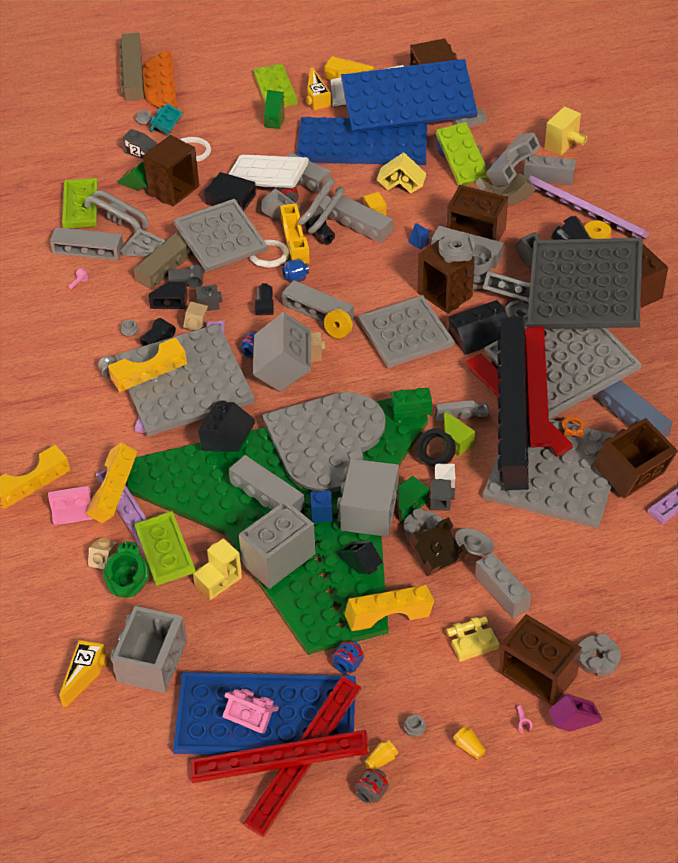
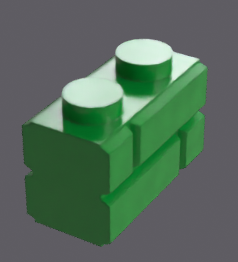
(411, 403)

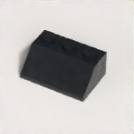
(477, 326)
(225, 427)

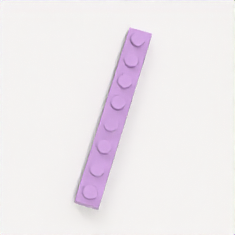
(593, 210)

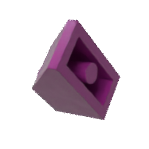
(574, 713)

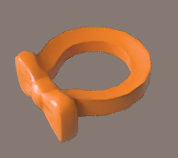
(567, 432)

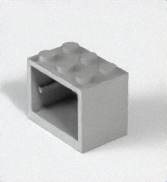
(282, 352)
(368, 497)
(277, 544)
(149, 649)

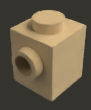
(195, 316)
(317, 346)

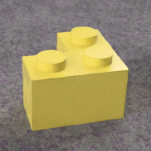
(402, 171)
(220, 571)

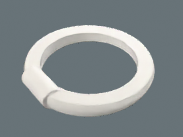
(198, 140)
(269, 264)

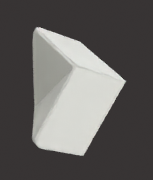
(445, 472)

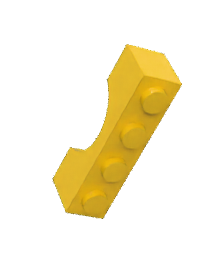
(296, 243)
(129, 374)
(50, 467)
(107, 497)
(367, 610)

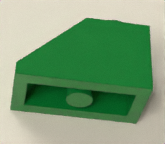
(274, 109)
(135, 178)
(412, 496)

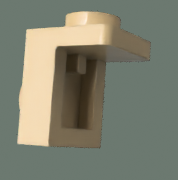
(100, 552)

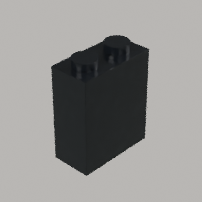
(229, 187)

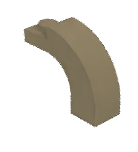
(516, 190)

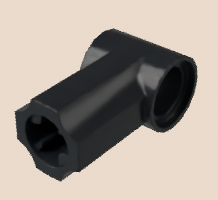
(324, 233)
(264, 303)
(160, 330)

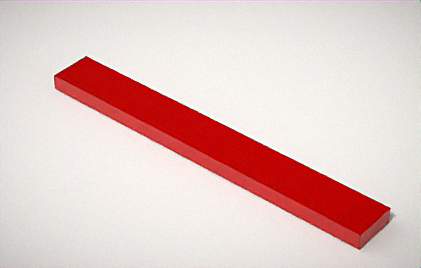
(489, 376)
(537, 387)
(279, 756)
(289, 778)

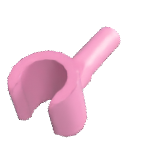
(82, 276)
(523, 721)

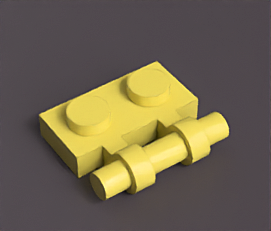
(473, 644)

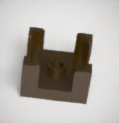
(437, 547)

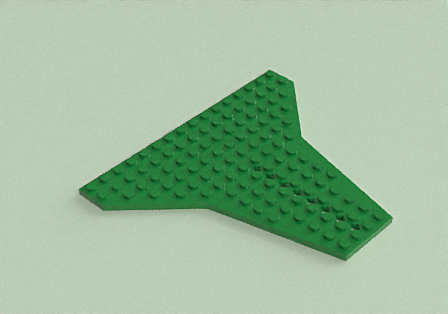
(200, 489)

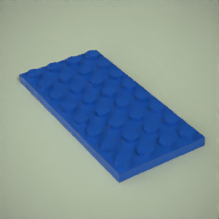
(408, 95)
(333, 142)
(202, 706)

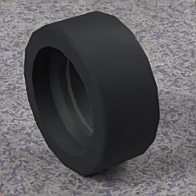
(424, 440)

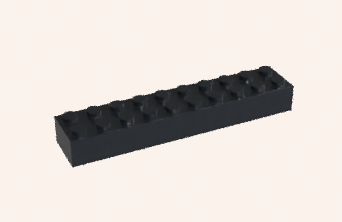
(513, 404)

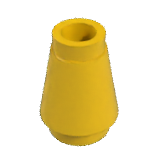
(469, 742)
(381, 755)

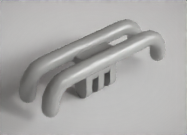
(322, 203)
(118, 209)

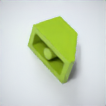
(461, 433)

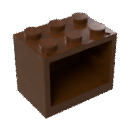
(431, 52)
(171, 170)
(478, 212)
(653, 277)
(443, 282)
(634, 457)
(539, 659)

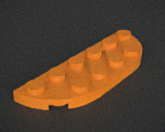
(159, 80)

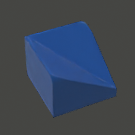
(419, 236)

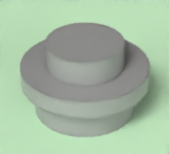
(143, 117)
(129, 328)
(414, 726)

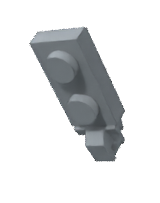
(462, 410)

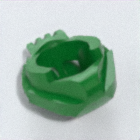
(126, 571)

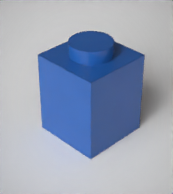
(321, 506)

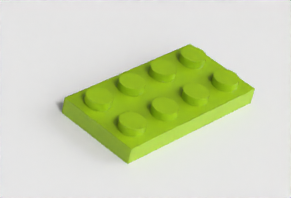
(275, 79)
(462, 154)
(74, 210)
(164, 548)

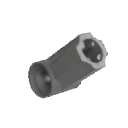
(192, 276)

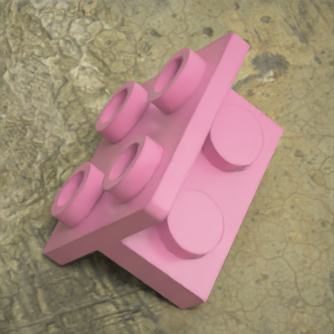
(70, 505)
(249, 710)

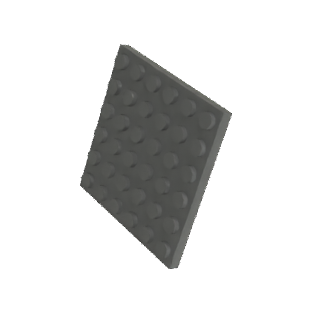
(586, 283)

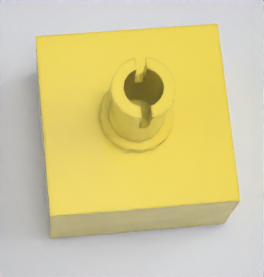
(563, 131)

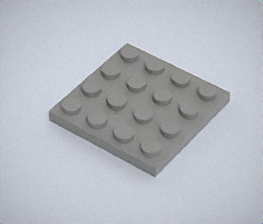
(220, 235)
(405, 331)

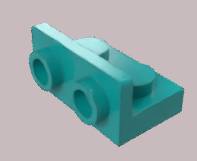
(166, 119)

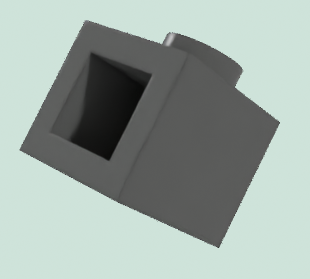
(209, 296)
(441, 494)

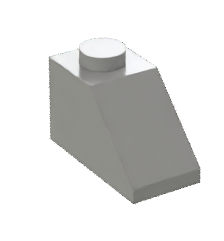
(272, 203)

